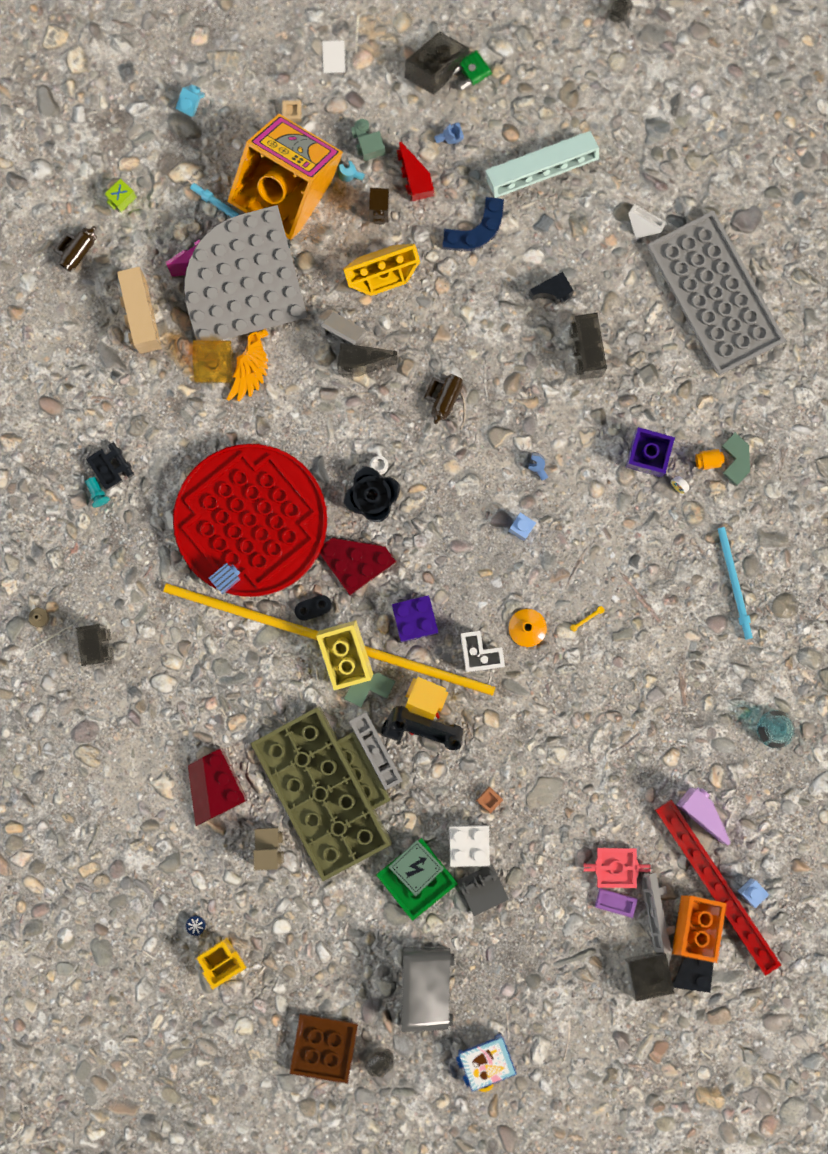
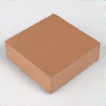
(489, 800)

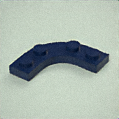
(482, 234)

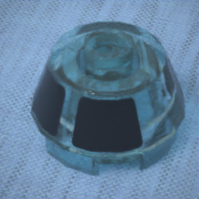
(776, 729)

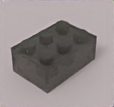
(587, 346)

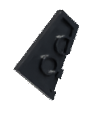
(694, 975)

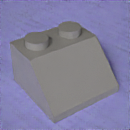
(341, 330)

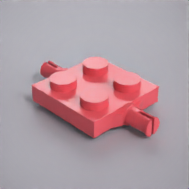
(616, 867)

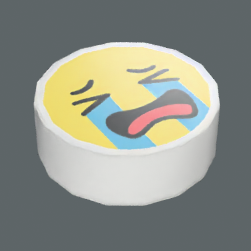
(680, 485)

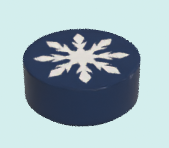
(195, 925)

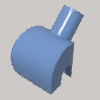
(452, 134)
(539, 466)

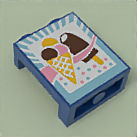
(486, 1063)

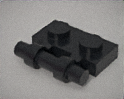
(104, 469)

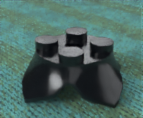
(368, 480)

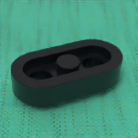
(313, 608)

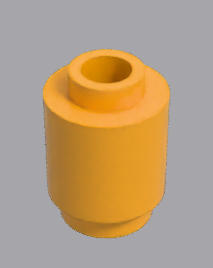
(709, 459)

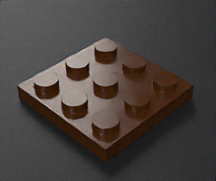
(323, 1048)

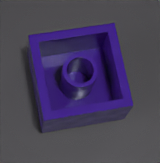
(650, 452)
(415, 619)

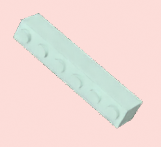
(542, 164)

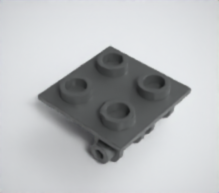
(483, 889)

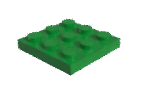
(412, 904)

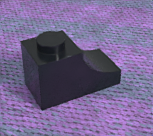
(555, 289)

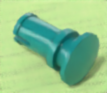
(97, 494)

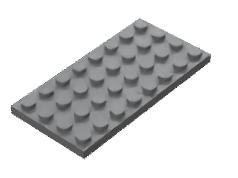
(716, 293)

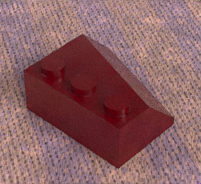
(214, 786)

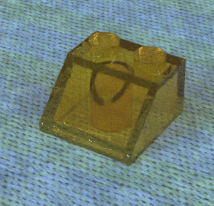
(212, 361)

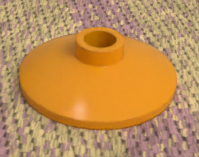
(518, 632)

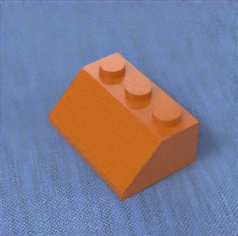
(699, 928)

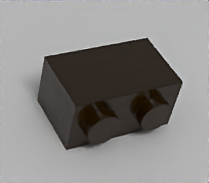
(379, 205)

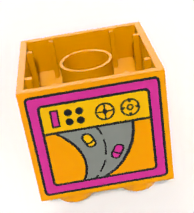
(284, 169)

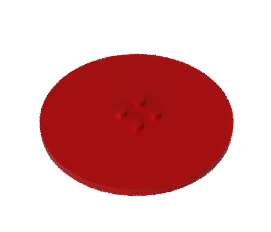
(253, 513)

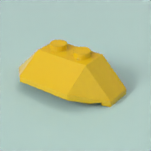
(382, 269)

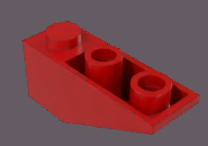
(417, 176)

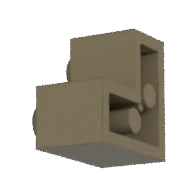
(267, 849)

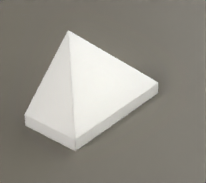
(645, 222)

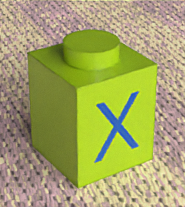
(120, 195)

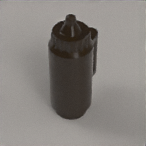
(76, 249)
(446, 398)

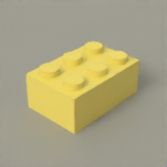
(344, 655)

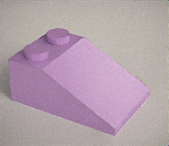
(702, 810)

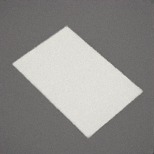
(333, 56)

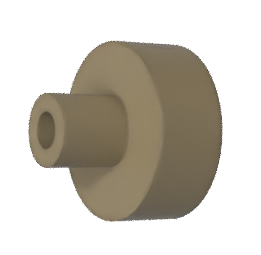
(42, 620)

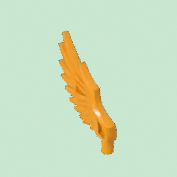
(250, 367)

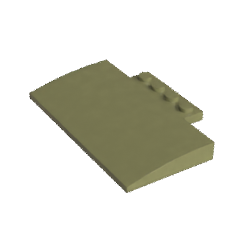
(326, 791)

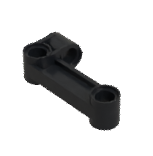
(402, 720)

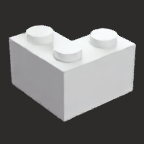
(475, 657)

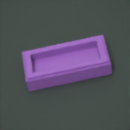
(616, 902)

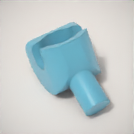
(349, 173)

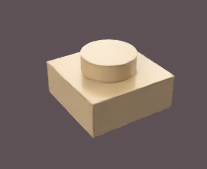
(292, 110)

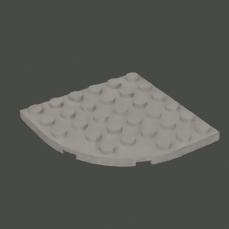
(242, 278)

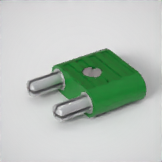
(474, 69)

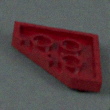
(355, 562)

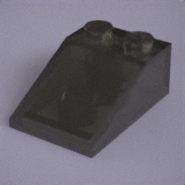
(435, 62)
(360, 360)

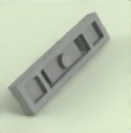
(375, 751)
(655, 913)

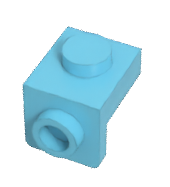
(189, 99)

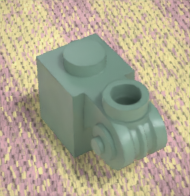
(368, 145)

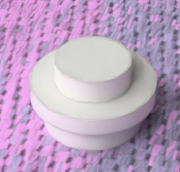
(379, 463)

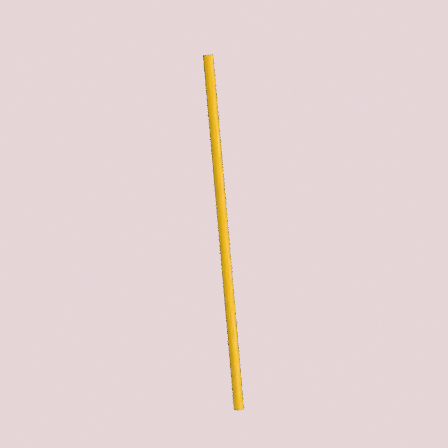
(311, 633)

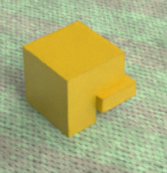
(425, 698)
(220, 963)

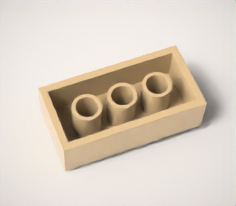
(139, 310)

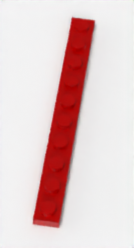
(718, 887)

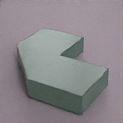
(739, 450)
(378, 684)

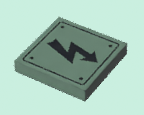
(416, 867)

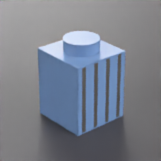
(225, 578)

